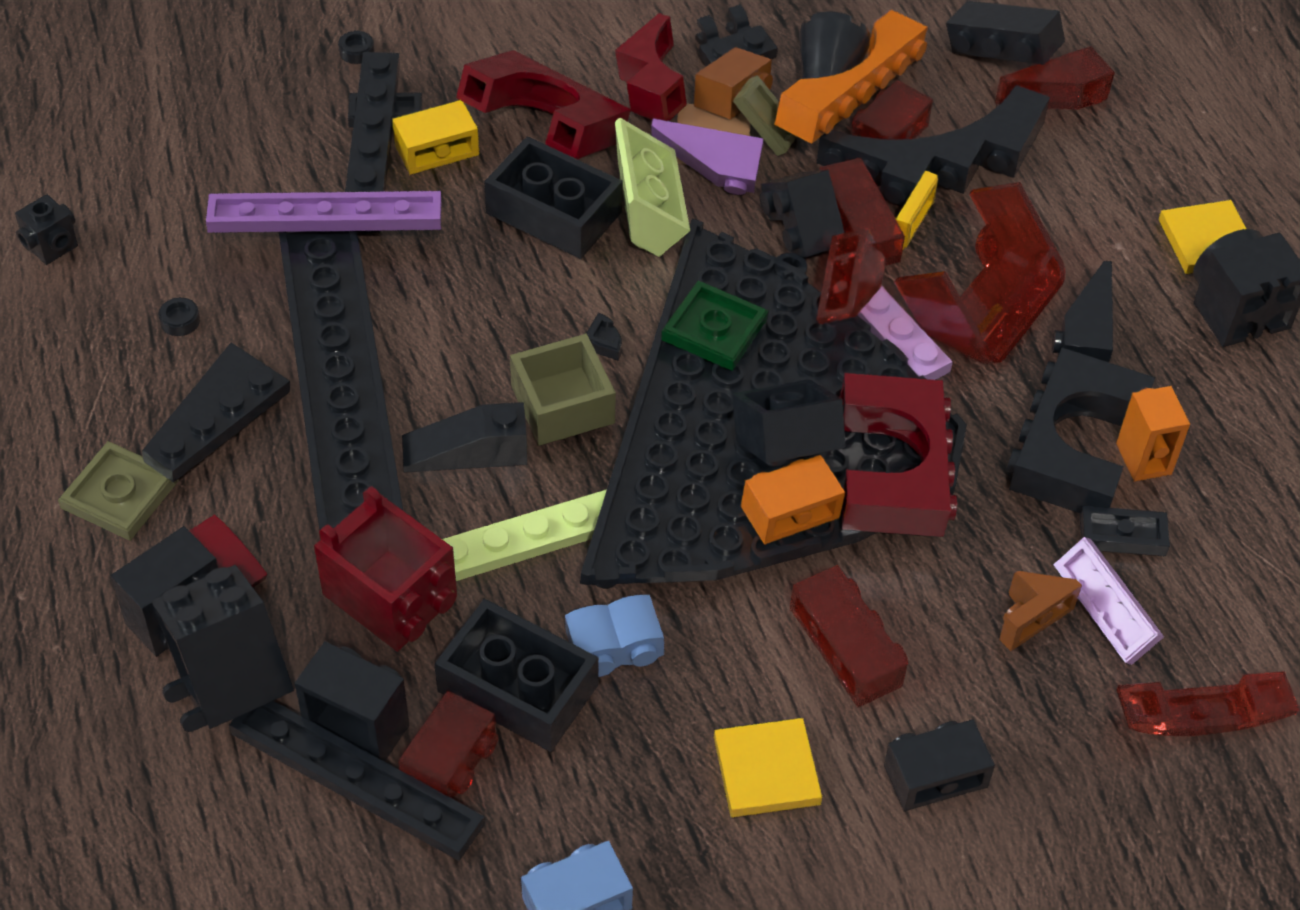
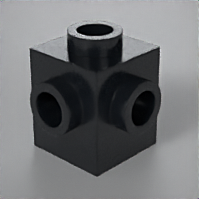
(46, 229)

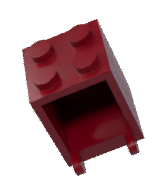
(386, 570)

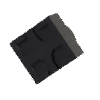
(1247, 285)

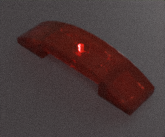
(1208, 710)

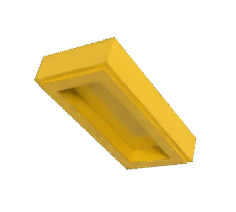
(917, 206)

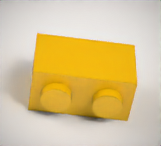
(435, 137)

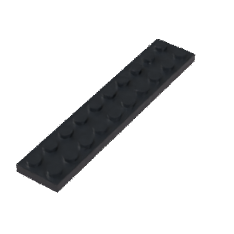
(338, 372)

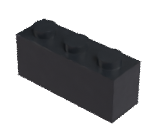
(1006, 32)

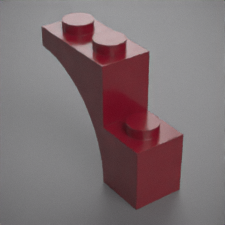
(651, 85)

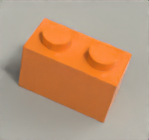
(1152, 433)
(792, 499)

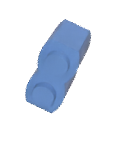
(618, 632)

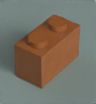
(725, 77)

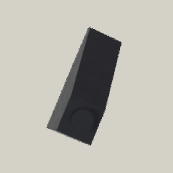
(1089, 320)
(472, 439)

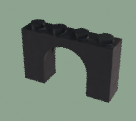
(1049, 466)

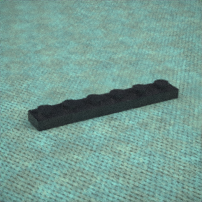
(373, 123)
(360, 777)

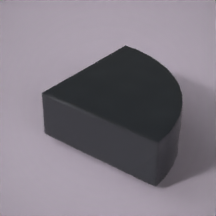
(605, 337)

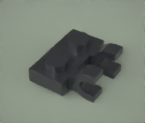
(742, 36)

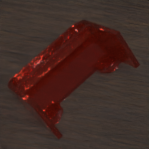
(1009, 293)

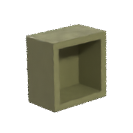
(563, 389)

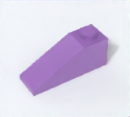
(719, 156)

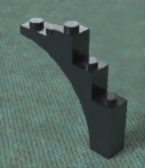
(992, 142)

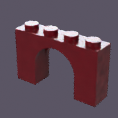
(581, 117)
(909, 500)

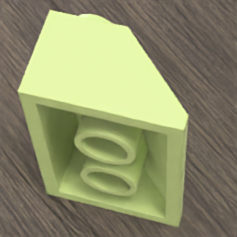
(650, 189)

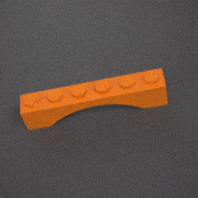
(818, 104)

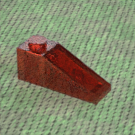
(1068, 80)
(851, 275)

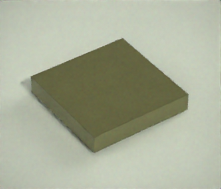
(116, 491)

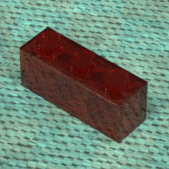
(864, 206)
(849, 635)

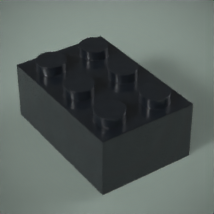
(553, 197)
(518, 673)

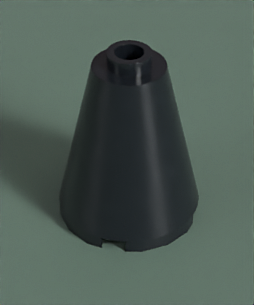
(831, 44)

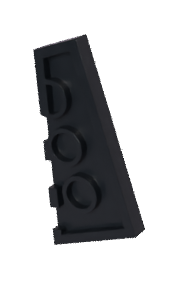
(214, 411)

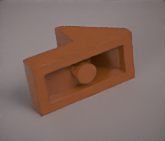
(1039, 603)

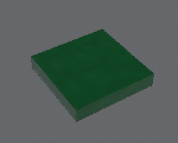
(714, 325)

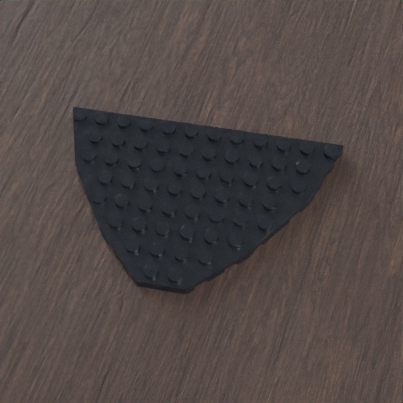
(679, 467)

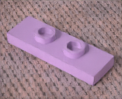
(1109, 601)

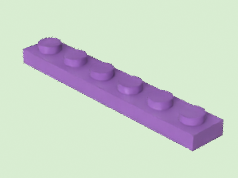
(324, 211)

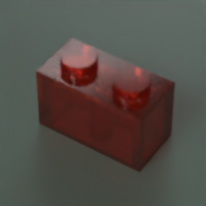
(894, 114)
(451, 745)

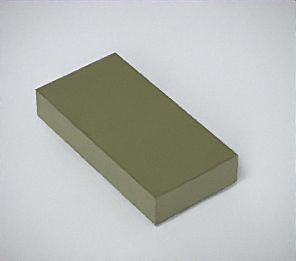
(760, 109)

